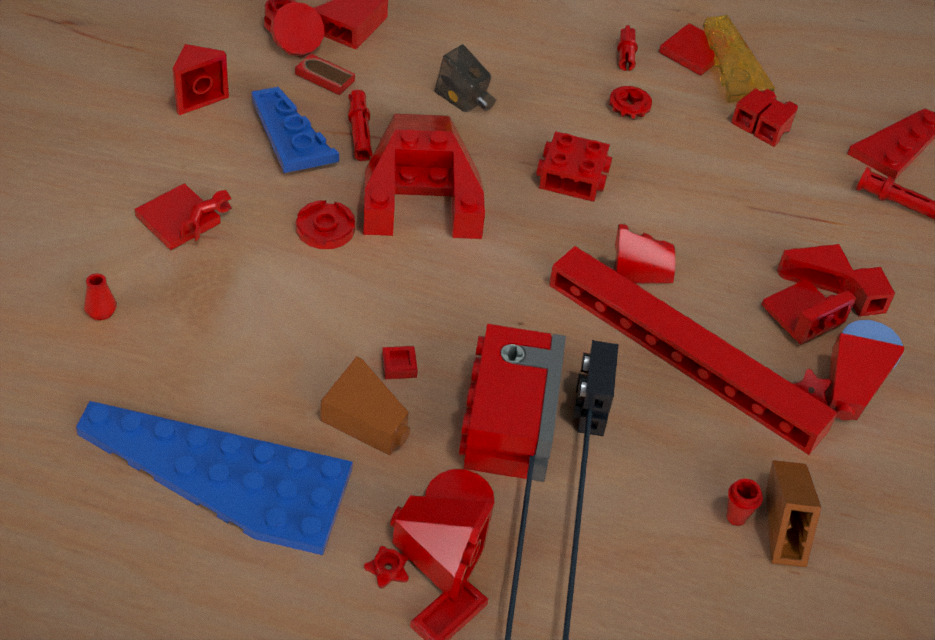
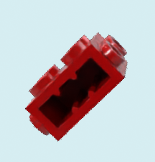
(574, 166)

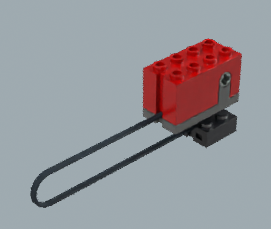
(514, 417)

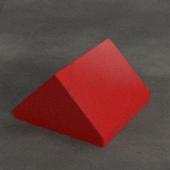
(199, 78)

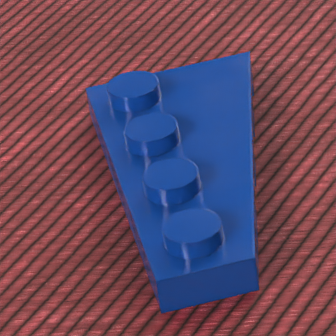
(290, 133)

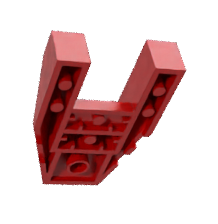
(423, 159)

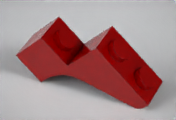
(831, 271)

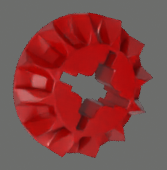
(640, 101)

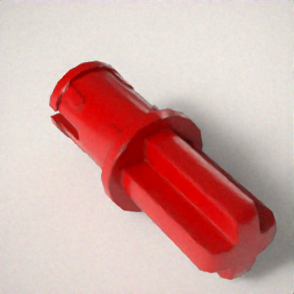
(627, 48)

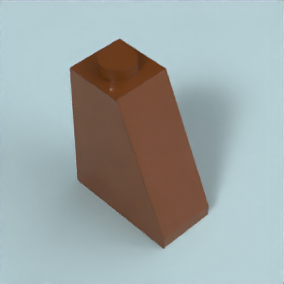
(365, 409)
(792, 513)

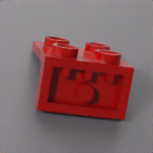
(806, 311)

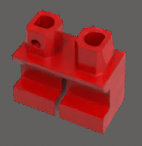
(764, 115)

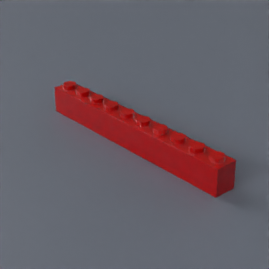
(693, 350)

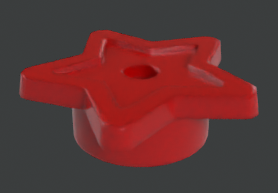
(819, 385)
(388, 557)

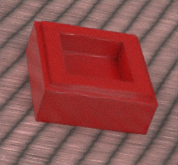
(399, 362)

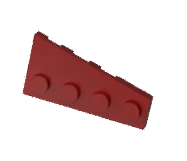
(897, 145)

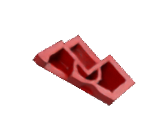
(643, 258)

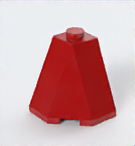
(443, 538)

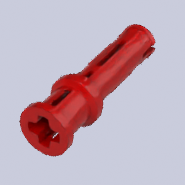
(887, 189)

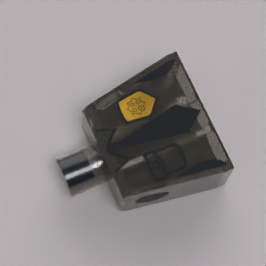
(464, 81)

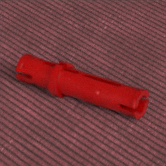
(359, 117)

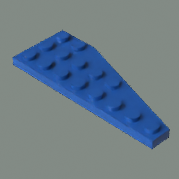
(258, 485)

